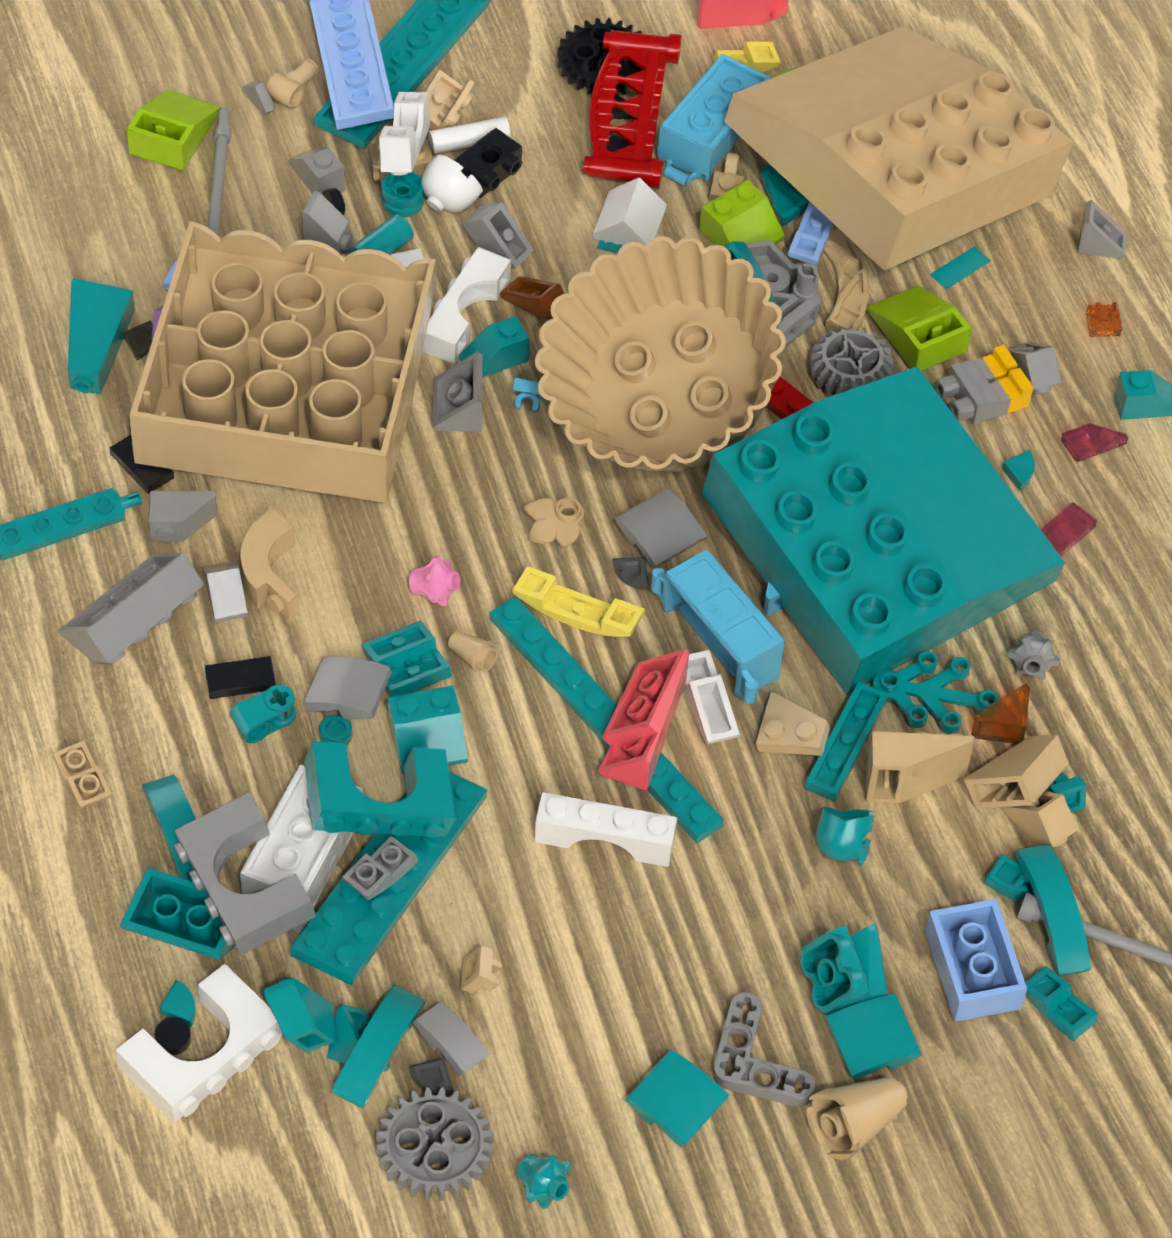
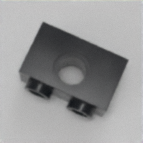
(491, 160)

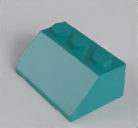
(175, 913)

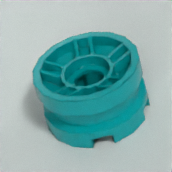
(402, 194)

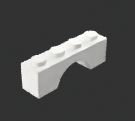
(404, 140)
(480, 279)
(642, 833)

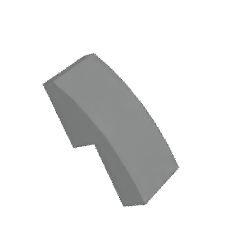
(380, 870)
(452, 1036)

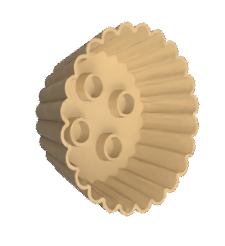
(661, 354)

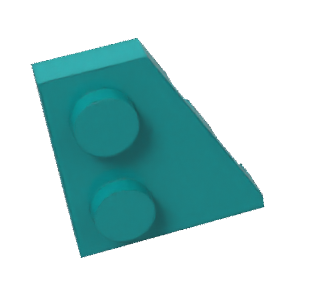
(784, 197)

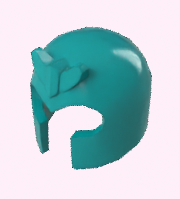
(842, 834)

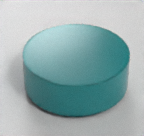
(335, 730)

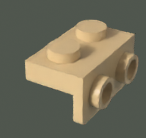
(445, 99)

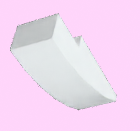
(709, 699)

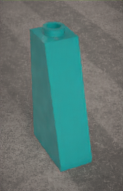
(95, 332)

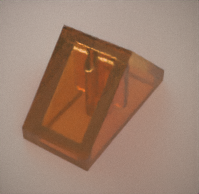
(1005, 719)

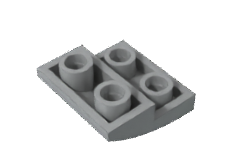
(661, 527)
(348, 686)

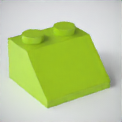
(740, 216)

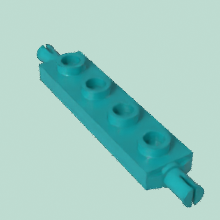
(64, 522)

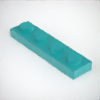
(846, 741)

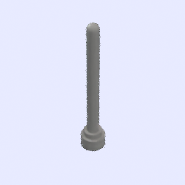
(1030, 911)

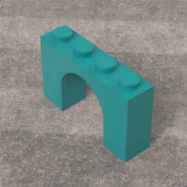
(342, 807)

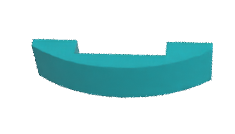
(172, 811)
(1058, 909)
(377, 1045)

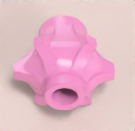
(435, 580)

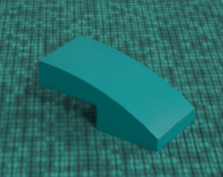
(1057, 1003)

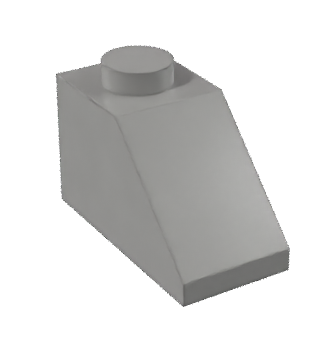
(319, 170)
(326, 224)
(497, 232)
(1038, 365)
(179, 514)

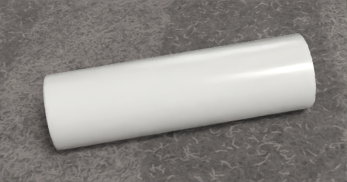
(464, 135)

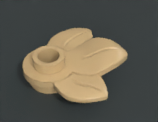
(553, 523)

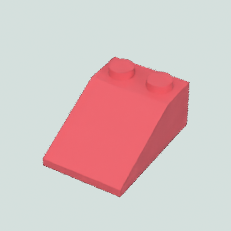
(739, 12)

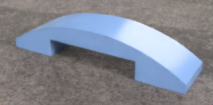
(811, 236)

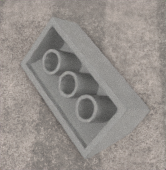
(133, 607)

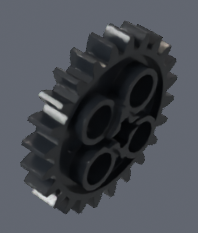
(583, 54)

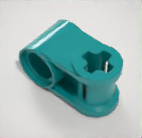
(262, 714)

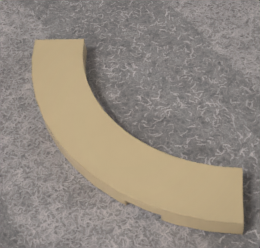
(851, 280)

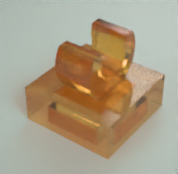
(1103, 320)

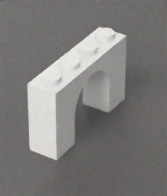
(180, 1084)

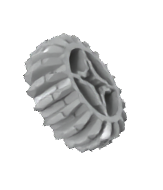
(849, 360)

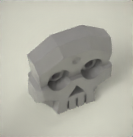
(793, 288)

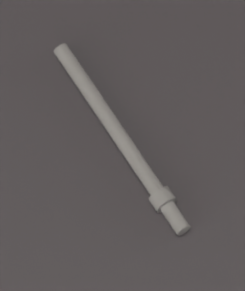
(221, 138)

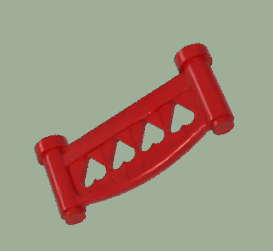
(636, 160)

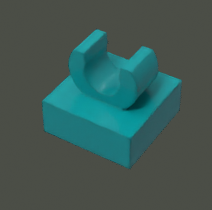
(1072, 789)

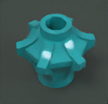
(544, 1179)

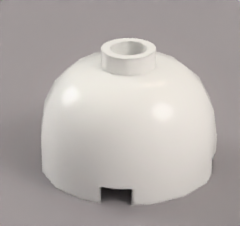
(448, 186)

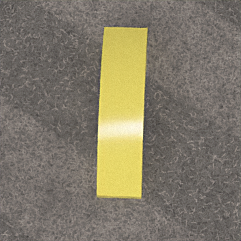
(575, 608)

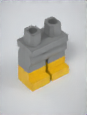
(986, 387)

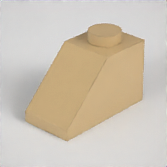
(1044, 821)

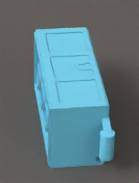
(695, 132)
(723, 620)

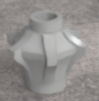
(1034, 655)

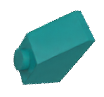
(502, 346)
(1143, 395)

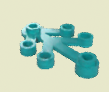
(932, 691)

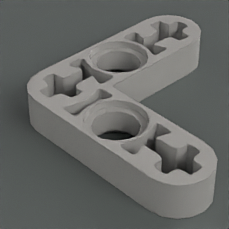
(747, 1067)

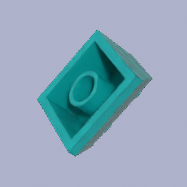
(427, 721)

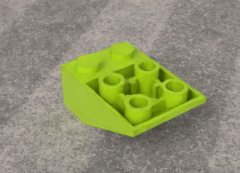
(170, 128)
(922, 327)

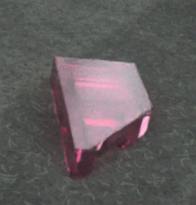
(1091, 441)

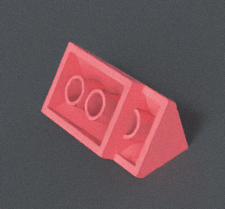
(644, 718)

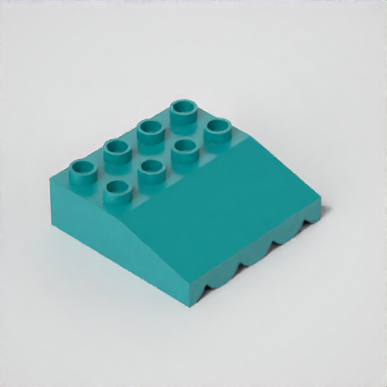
(878, 525)

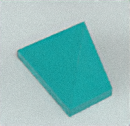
(349, 1026)

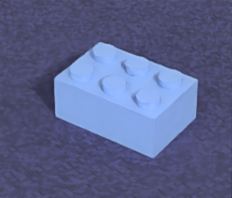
(975, 960)

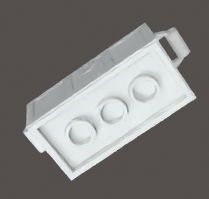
(294, 846)

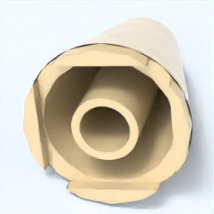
(854, 1114)

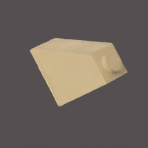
(1018, 774)

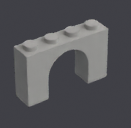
(246, 918)

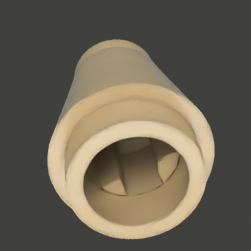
(476, 652)

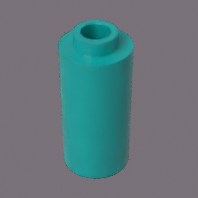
(387, 237)

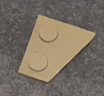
(791, 729)

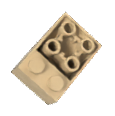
(914, 763)

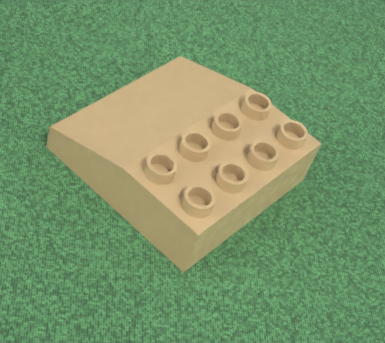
(902, 142)
(284, 364)

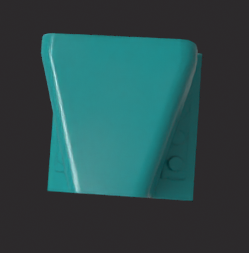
(844, 968)

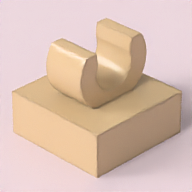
(478, 970)

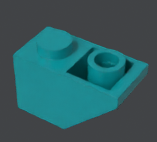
(302, 1014)

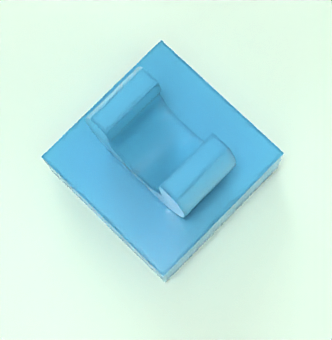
(527, 390)

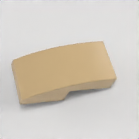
(81, 775)

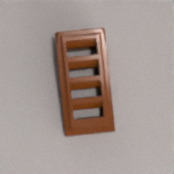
(536, 295)

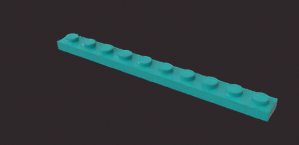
(596, 709)

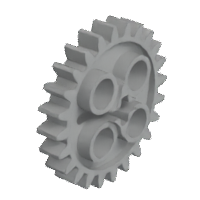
(461, 1160)

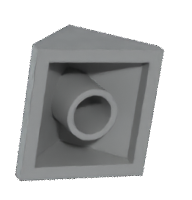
(459, 397)

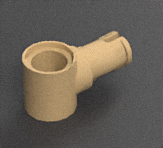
(290, 88)

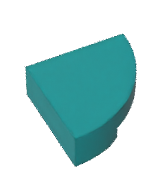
(1020, 469)
(179, 1004)

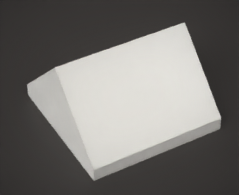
(630, 214)

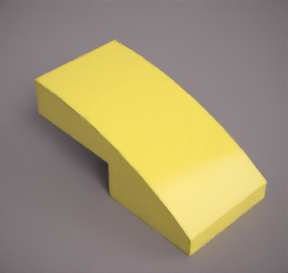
(757, 55)

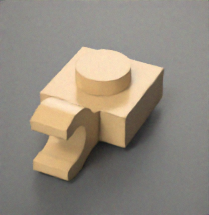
(729, 179)

